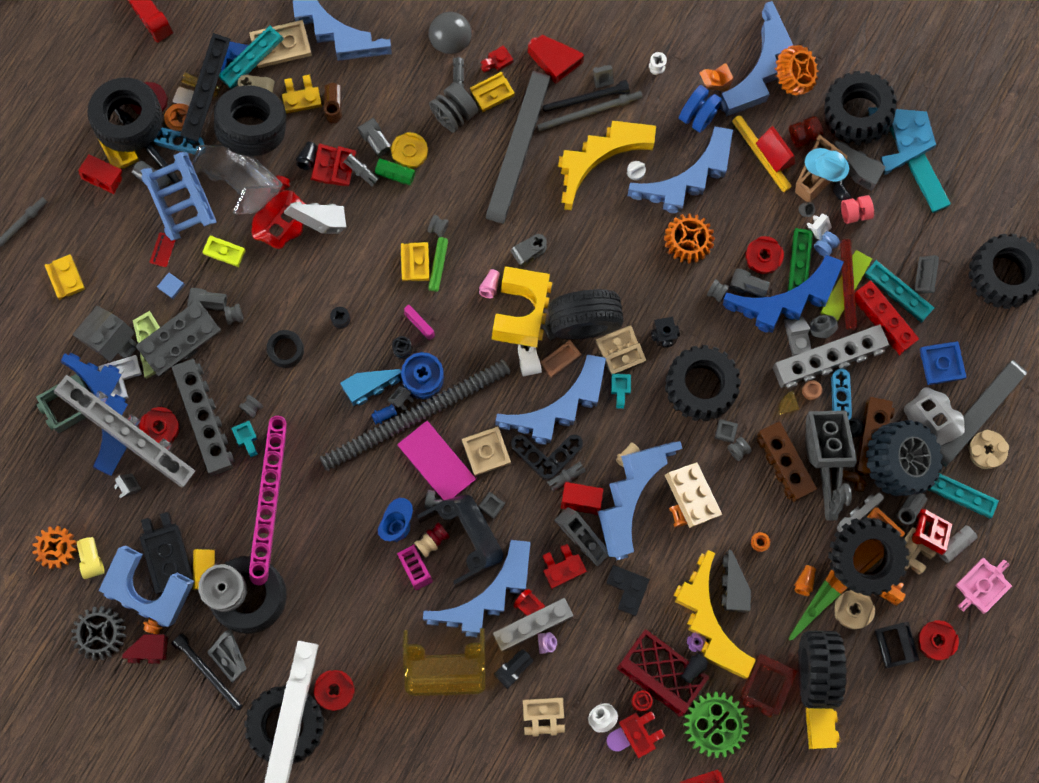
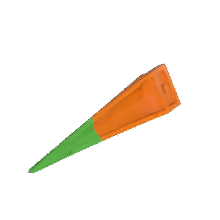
(864, 558)

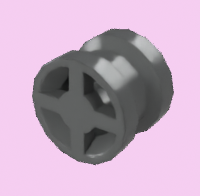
(438, 226)
(717, 290)
(233, 314)
(250, 406)
(739, 448)

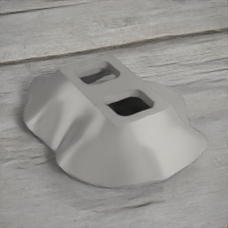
(946, 432)

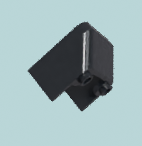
(488, 550)

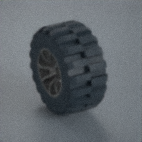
(904, 458)

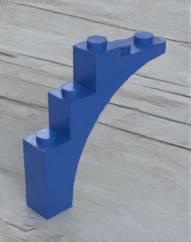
(792, 303)
(104, 381)

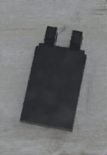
(164, 551)

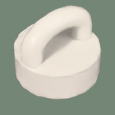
(636, 170)

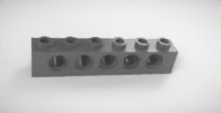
(183, 373)

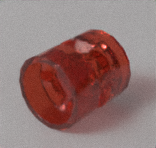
(803, 132)

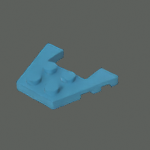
(912, 137)

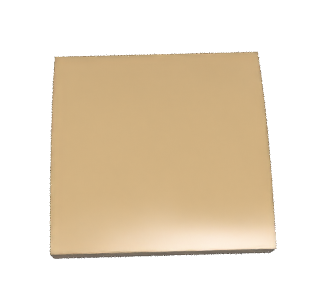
(620, 349)

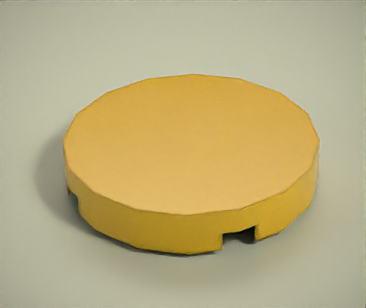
(409, 150)

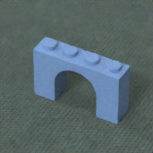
(119, 586)

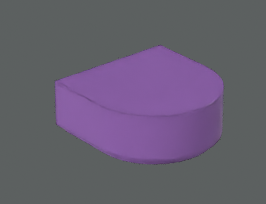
(617, 740)

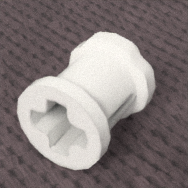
(660, 58)

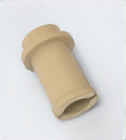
(630, 449)

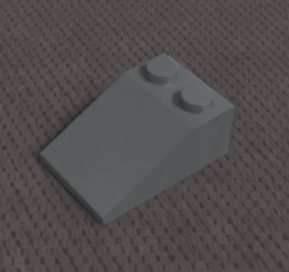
(104, 333)

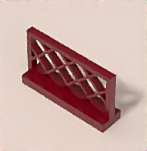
(650, 683)

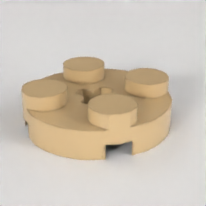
(977, 450)
(844, 614)

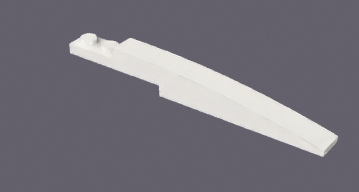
(291, 713)

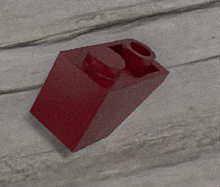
(148, 648)

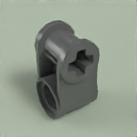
(527, 251)

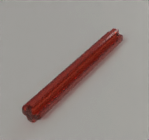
(848, 284)

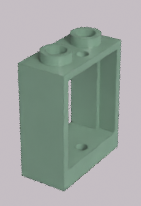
(52, 422)

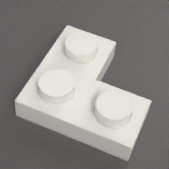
(129, 368)

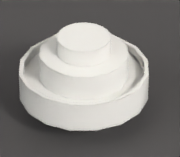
(603, 717)

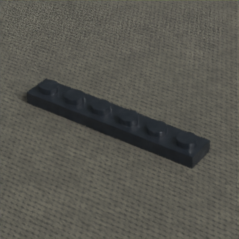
(205, 87)

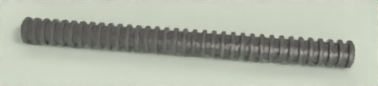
(415, 415)

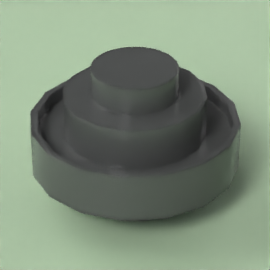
(823, 326)

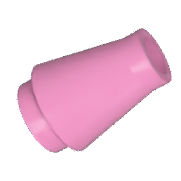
(489, 285)

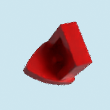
(528, 603)

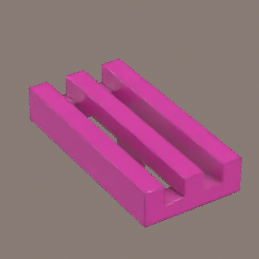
(416, 319)

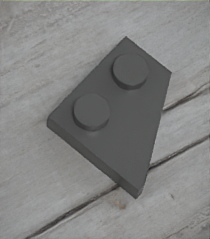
(227, 656)

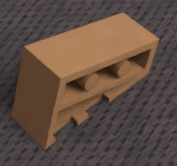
(810, 185)

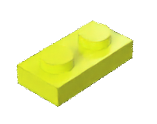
(224, 251)

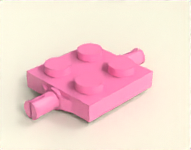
(983, 585)

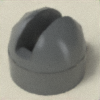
(807, 209)

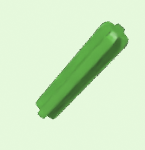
(438, 264)

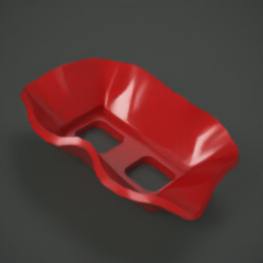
(271, 215)

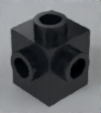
(665, 332)

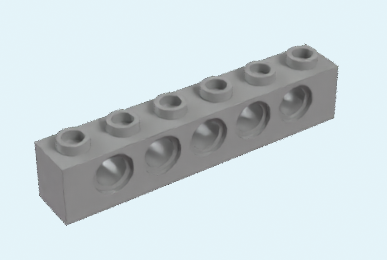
(873, 336)

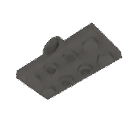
(178, 338)

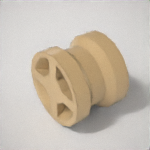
(426, 545)

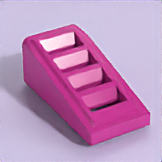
(421, 582)

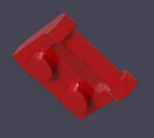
(938, 532)

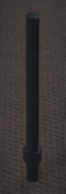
(126, 119)

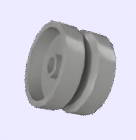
(211, 583)

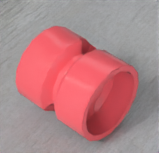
(858, 209)

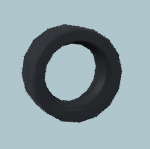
(282, 334)

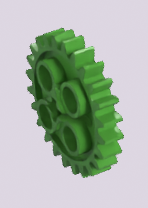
(728, 738)

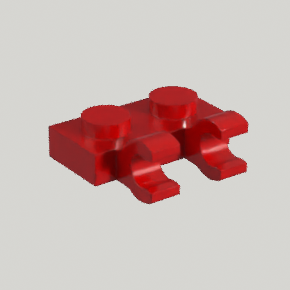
(565, 570)
(637, 734)

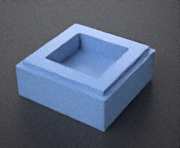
(170, 285)

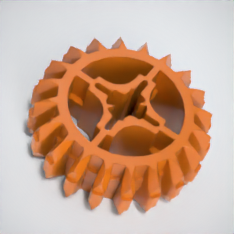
(796, 70)
(682, 225)

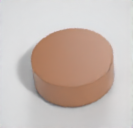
(812, 390)

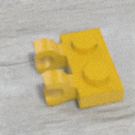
(301, 99)

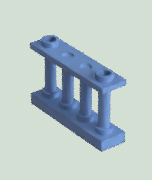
(197, 196)

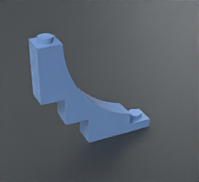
(348, 41)
(753, 89)
(617, 520)

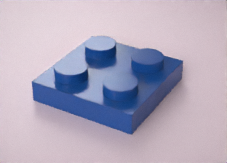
(942, 363)

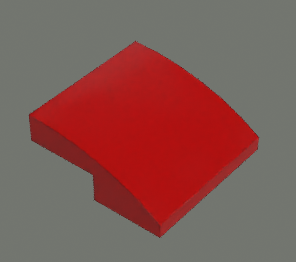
(330, 167)

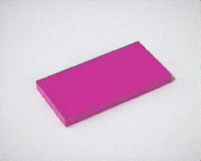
(436, 462)

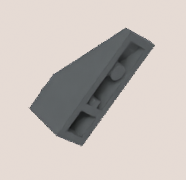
(582, 535)

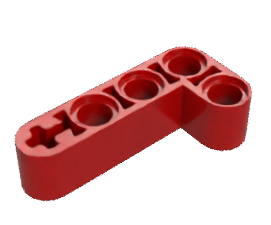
(152, 19)

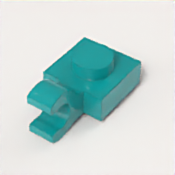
(621, 386)
(245, 435)

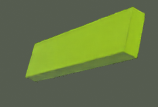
(836, 300)

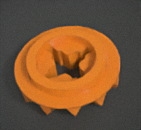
(171, 116)

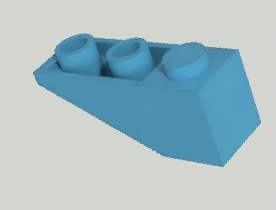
(365, 384)

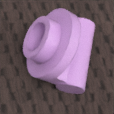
(547, 642)

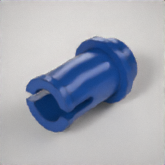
(383, 414)

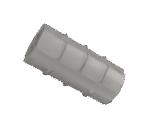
(958, 543)

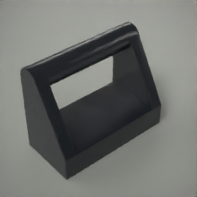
(907, 643)

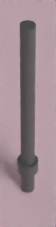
(622, 100)
(31, 212)

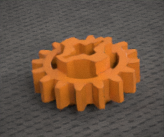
(61, 543)

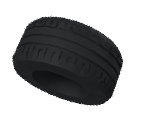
(118, 93)
(249, 139)
(585, 314)
(267, 613)

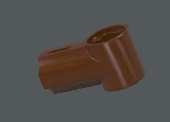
(332, 102)

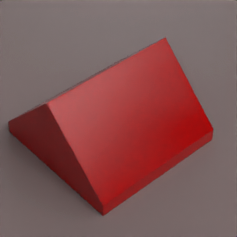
(775, 150)

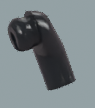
(840, 191)

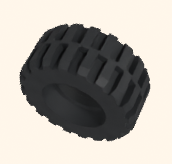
(860, 86)
(988, 284)
(710, 360)
(888, 571)
(821, 669)
(258, 715)

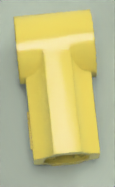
(91, 563)

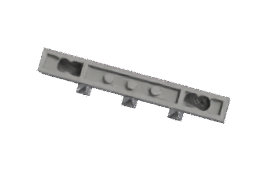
(124, 430)

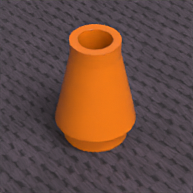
(805, 582)

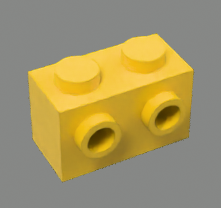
(821, 728)

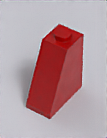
(554, 57)

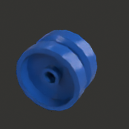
(700, 108)
(432, 372)

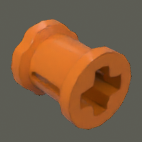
(678, 516)

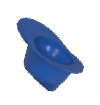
(396, 520)

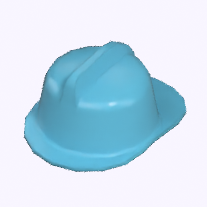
(827, 164)

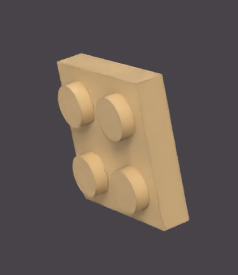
(486, 451)

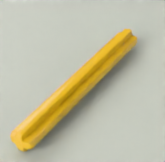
(751, 140)

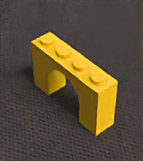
(523, 329)

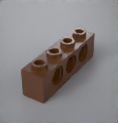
(873, 407)
(777, 434)

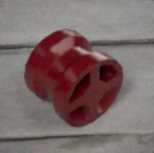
(438, 534)

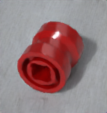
(638, 701)

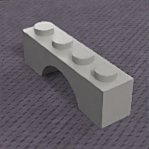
(532, 625)

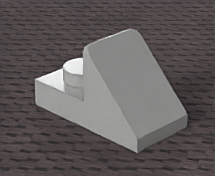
(798, 335)

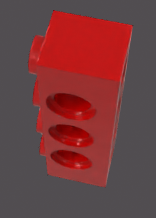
(881, 312)

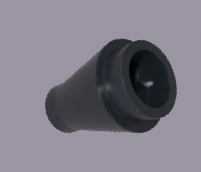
(306, 157)
(695, 667)

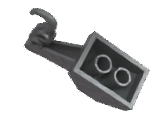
(831, 445)

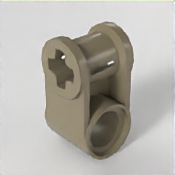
(264, 82)

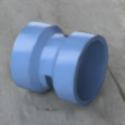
(826, 244)

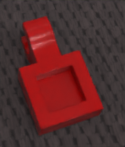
(498, 58)

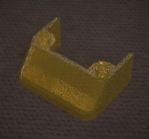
(444, 673)

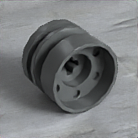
(453, 107)

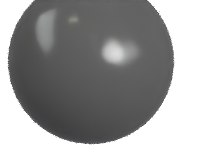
(450, 32)

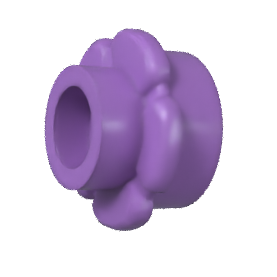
(691, 642)

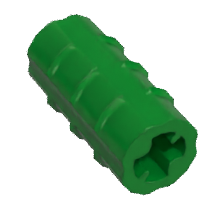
(395, 172)

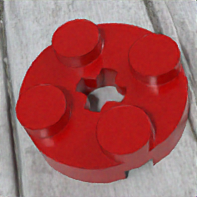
(767, 265)
(168, 420)
(946, 633)
(322, 690)

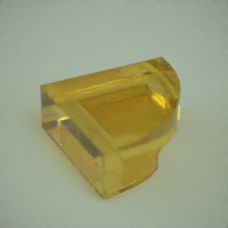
(788, 404)

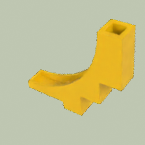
(618, 139)
(696, 598)

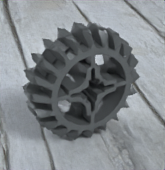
(104, 627)

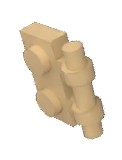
(542, 710)

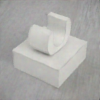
(820, 226)

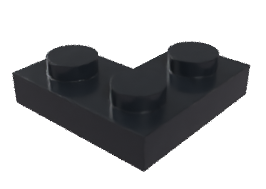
(633, 587)

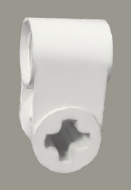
(529, 361)

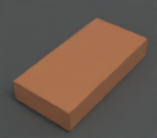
(560, 358)

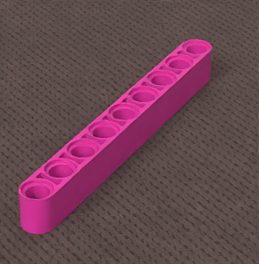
(268, 507)

